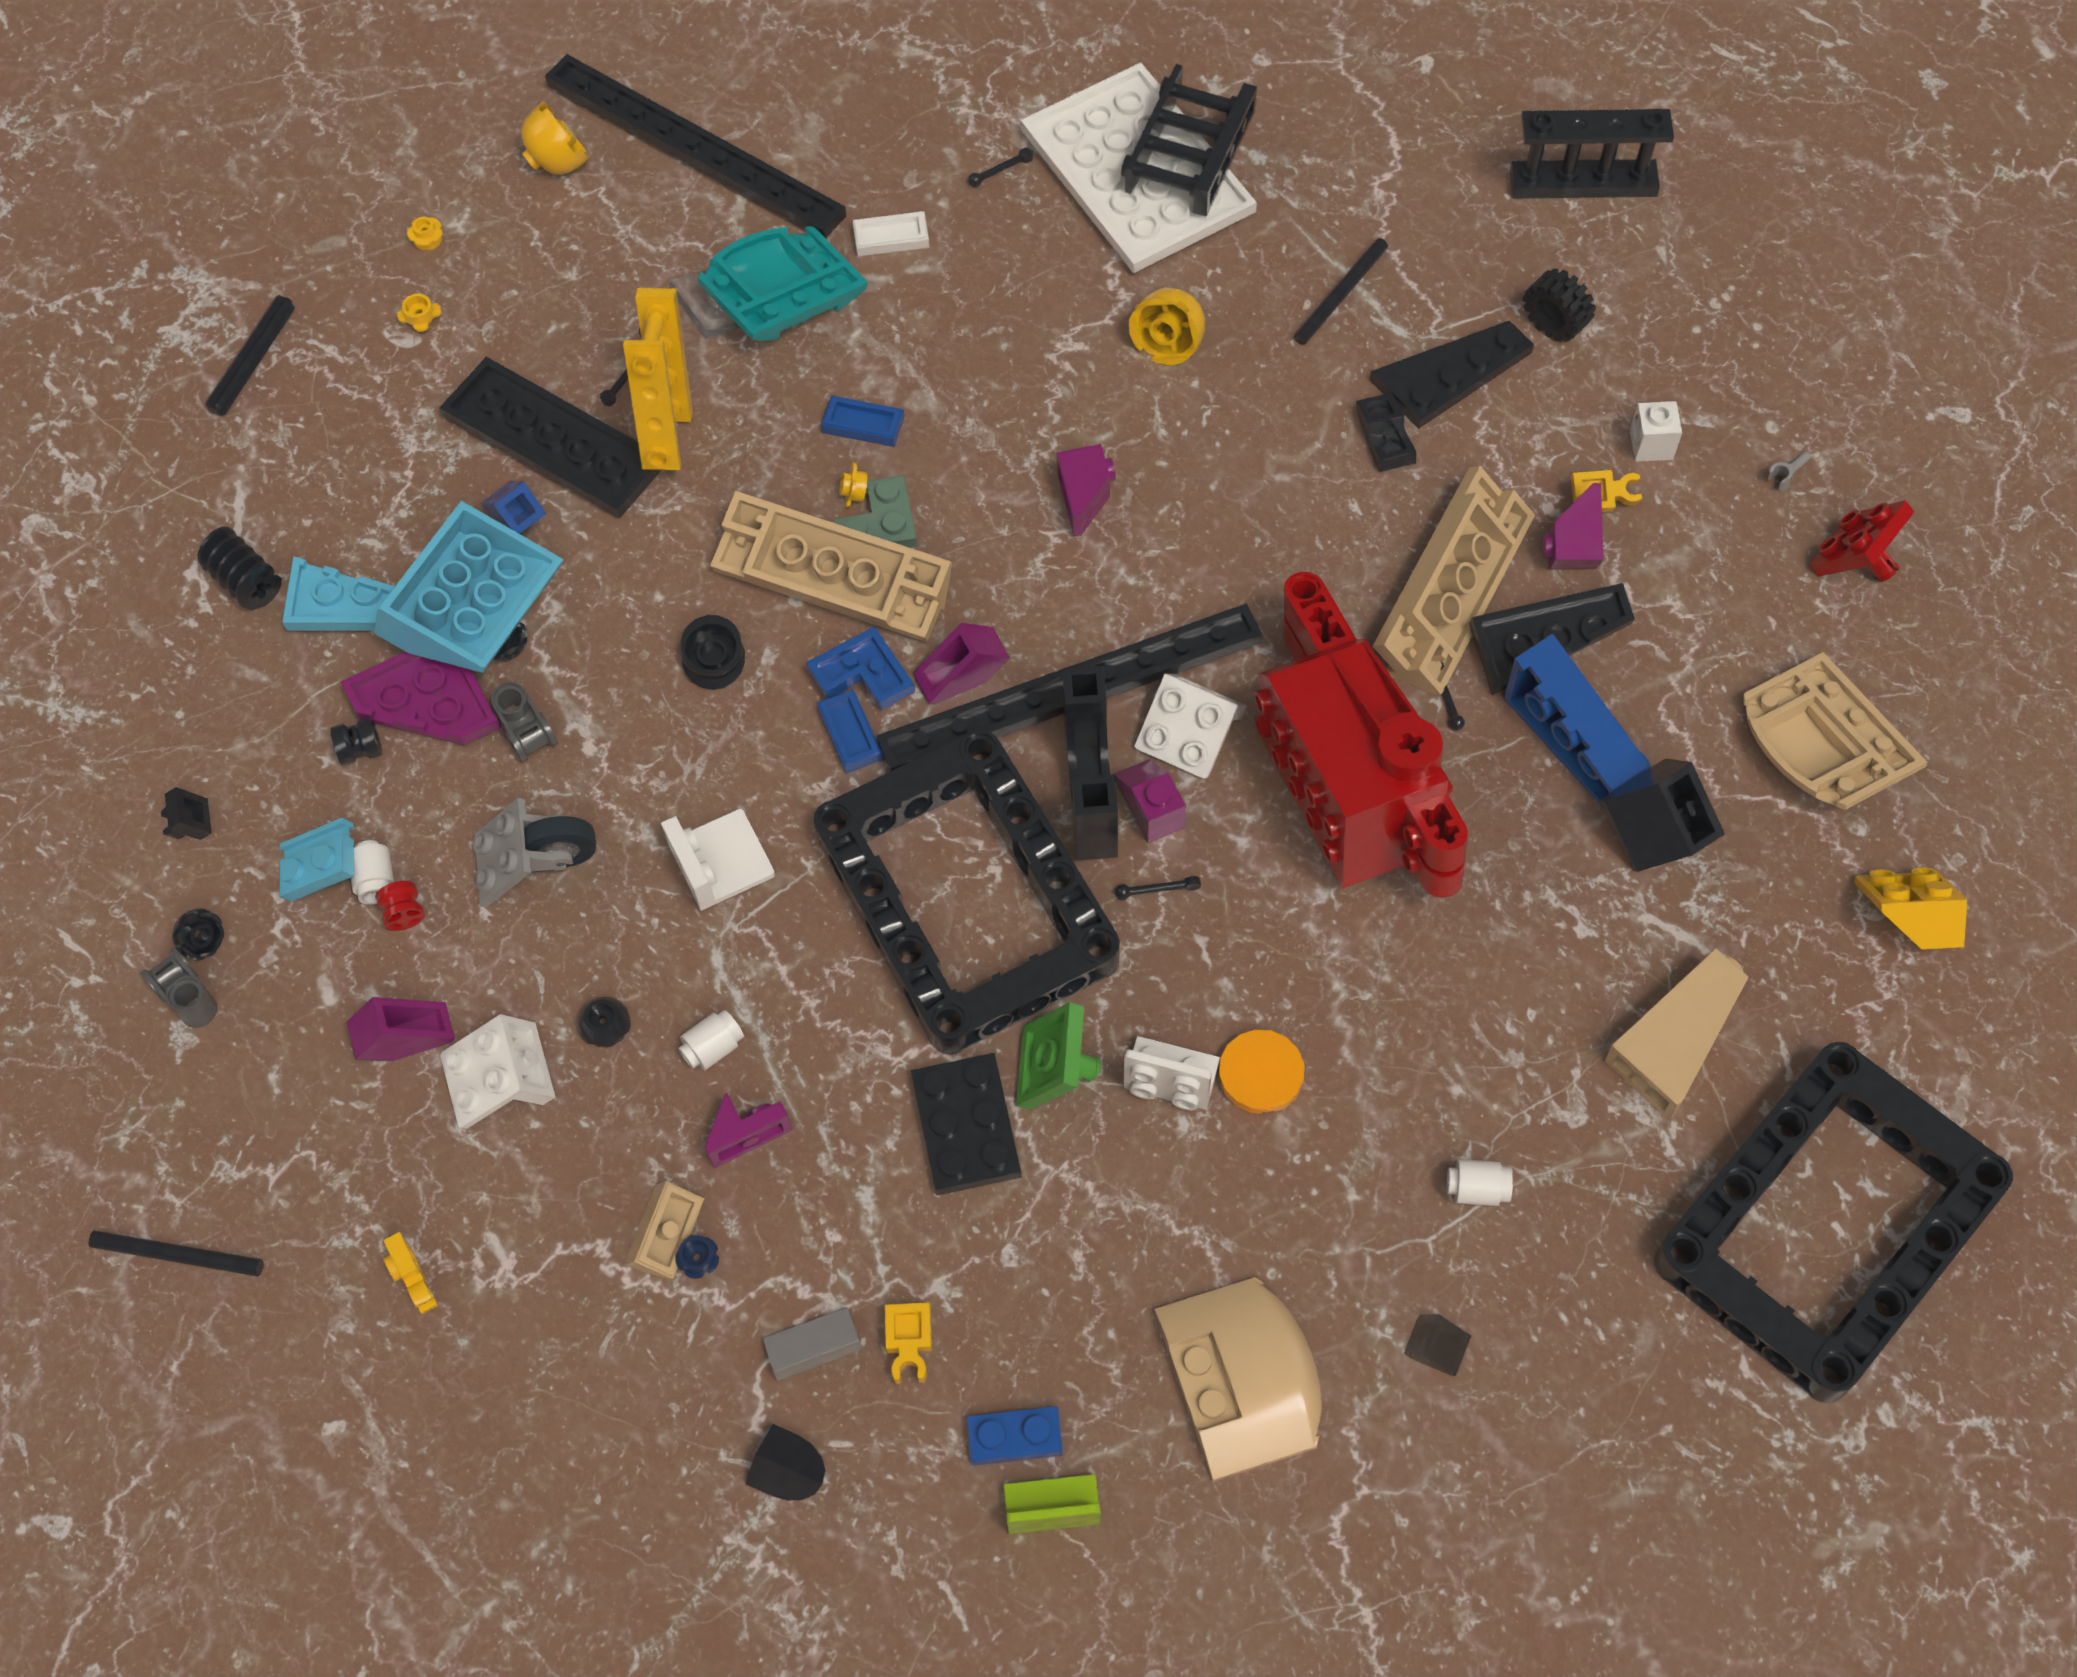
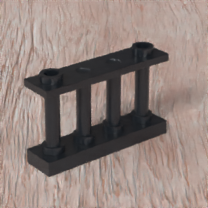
(1214, 161)
(1590, 177)

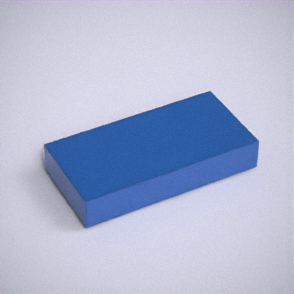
(862, 421)
(849, 731)

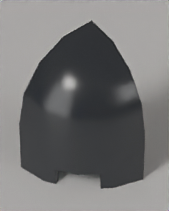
(786, 1466)

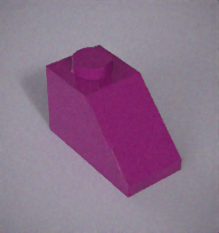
(1084, 483)
(1577, 535)
(961, 662)
(1152, 799)
(398, 1028)

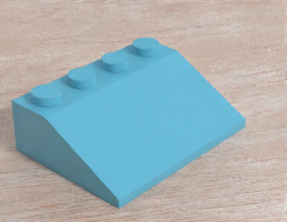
(465, 591)

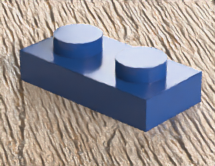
(1014, 1436)

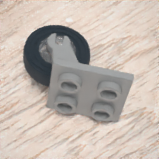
(523, 843)

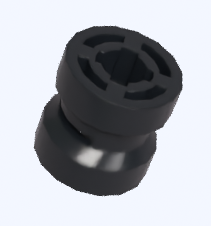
(356, 741)

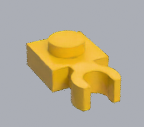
(1610, 489)
(404, 1264)
(908, 1334)

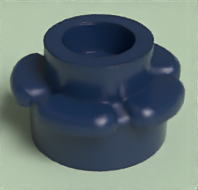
(697, 1245)

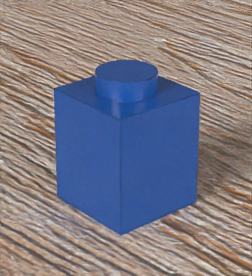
(514, 506)

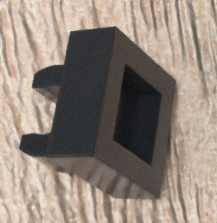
(186, 814)

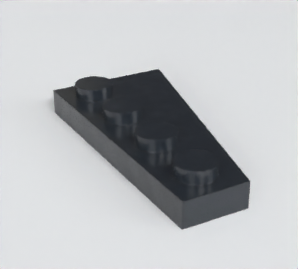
(1449, 373)
(1573, 619)

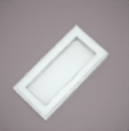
(891, 233)

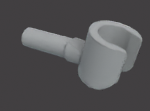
(1787, 470)

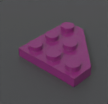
(423, 698)

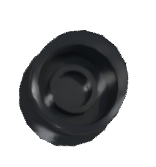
(712, 652)

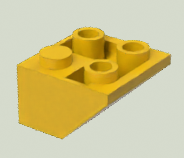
(1919, 905)

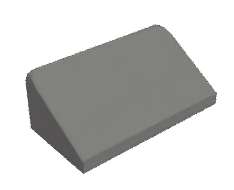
(812, 1344)

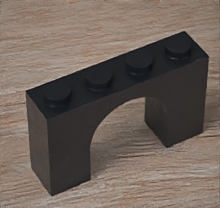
(1088, 763)

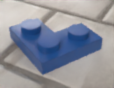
(863, 660)

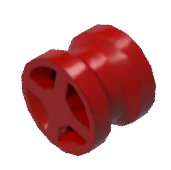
(400, 905)

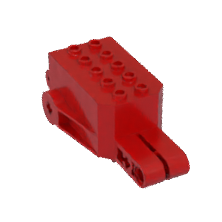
(1357, 751)

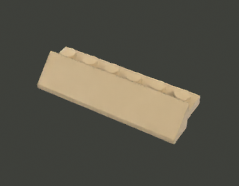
(832, 566)
(1453, 582)

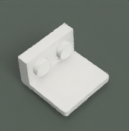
(1188, 725)
(718, 857)
(495, 1067)
(1170, 1073)

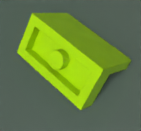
(1052, 1504)

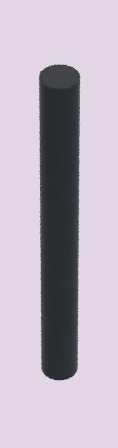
(1340, 292)
(176, 1253)

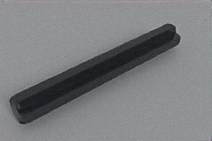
(249, 355)

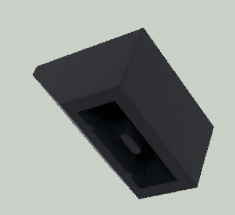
(1662, 815)

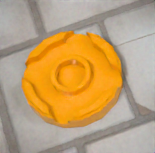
(1261, 1071)

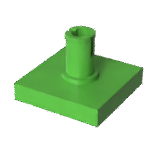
(1053, 1057)

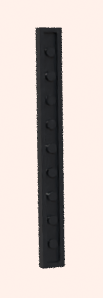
(695, 146)
(1043, 696)

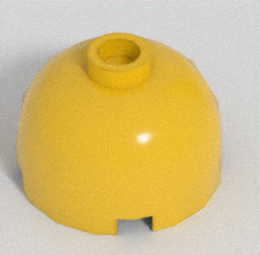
(551, 142)
(1168, 325)

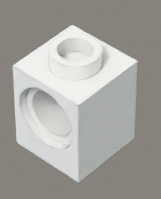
(1655, 431)

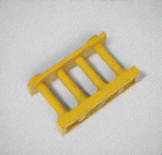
(658, 378)

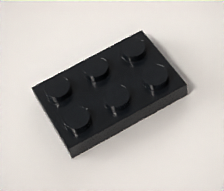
(966, 1124)

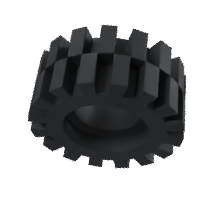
(1559, 305)

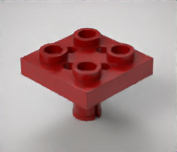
(1863, 541)

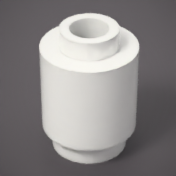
(371, 870)
(710, 1040)
(1480, 1182)

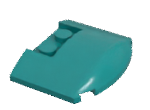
(780, 280)

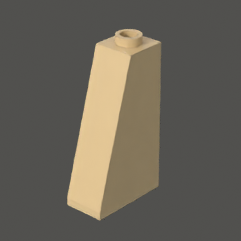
(1675, 1036)

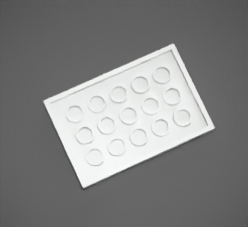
(1085, 148)

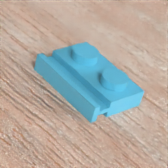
(316, 860)

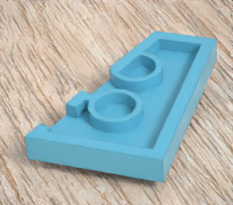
(331, 601)

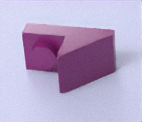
(735, 1137)

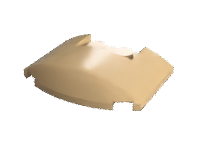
(1828, 734)
(1243, 1376)

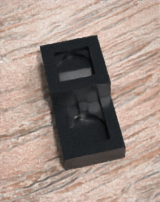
(1385, 432)

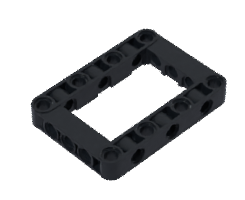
(1035, 848)
(1907, 1126)

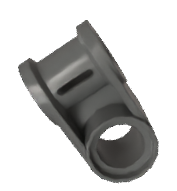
(523, 726)
(178, 985)

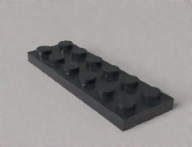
(550, 436)

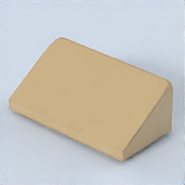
(663, 1228)

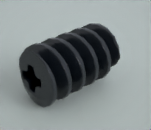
(238, 568)

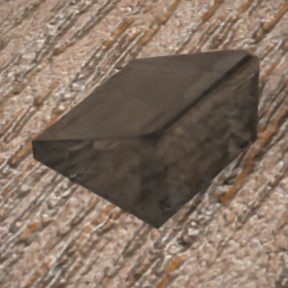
(1437, 1343)

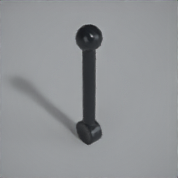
(1025, 156)
(608, 396)
(1456, 721)
(1190, 883)

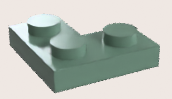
(890, 513)

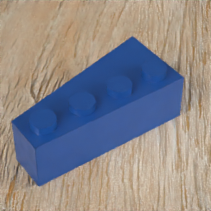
(1572, 719)

